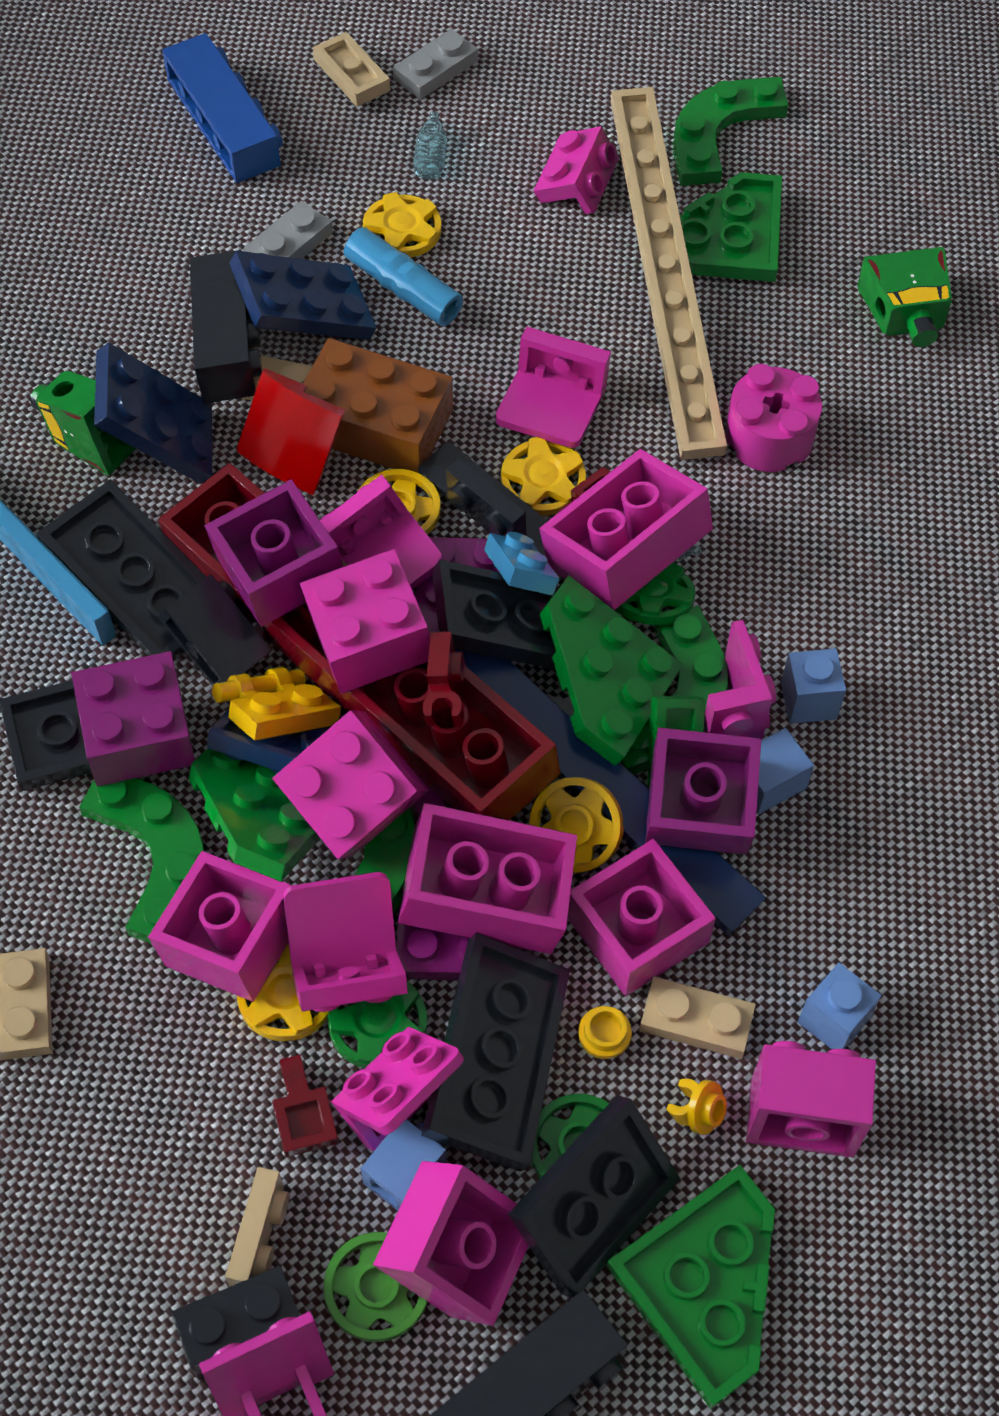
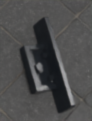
(481, 495)

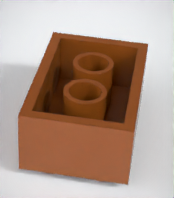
(390, 405)

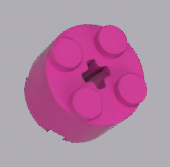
(773, 417)

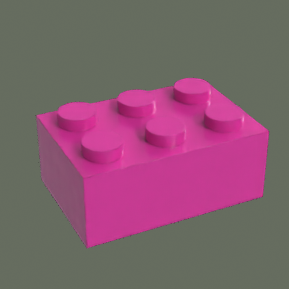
(627, 528)
(488, 878)

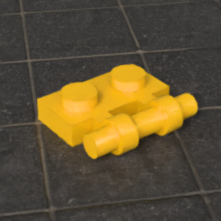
(276, 703)

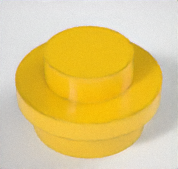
(604, 1032)

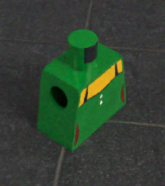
(908, 292)
(69, 416)

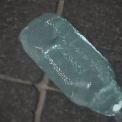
(430, 149)

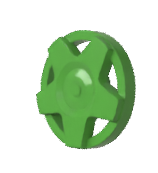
(369, 1292)

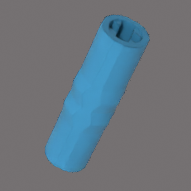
(403, 276)

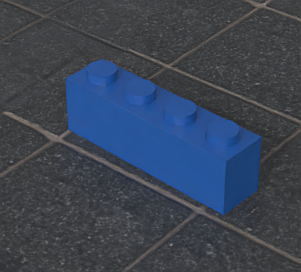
(223, 107)

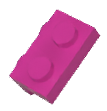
(578, 168)

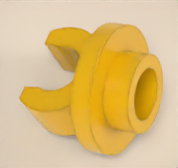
(705, 1108)

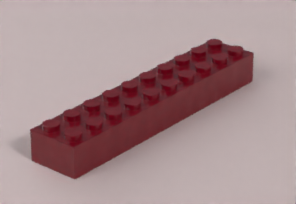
(481, 767)

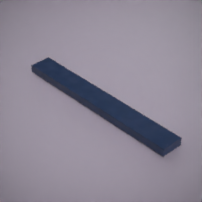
(714, 880)

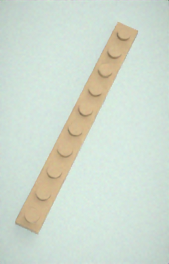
(668, 275)

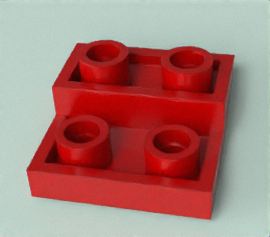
(289, 431)

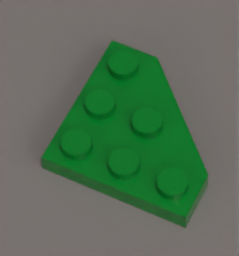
(736, 229)
(605, 669)
(253, 813)
(706, 1283)

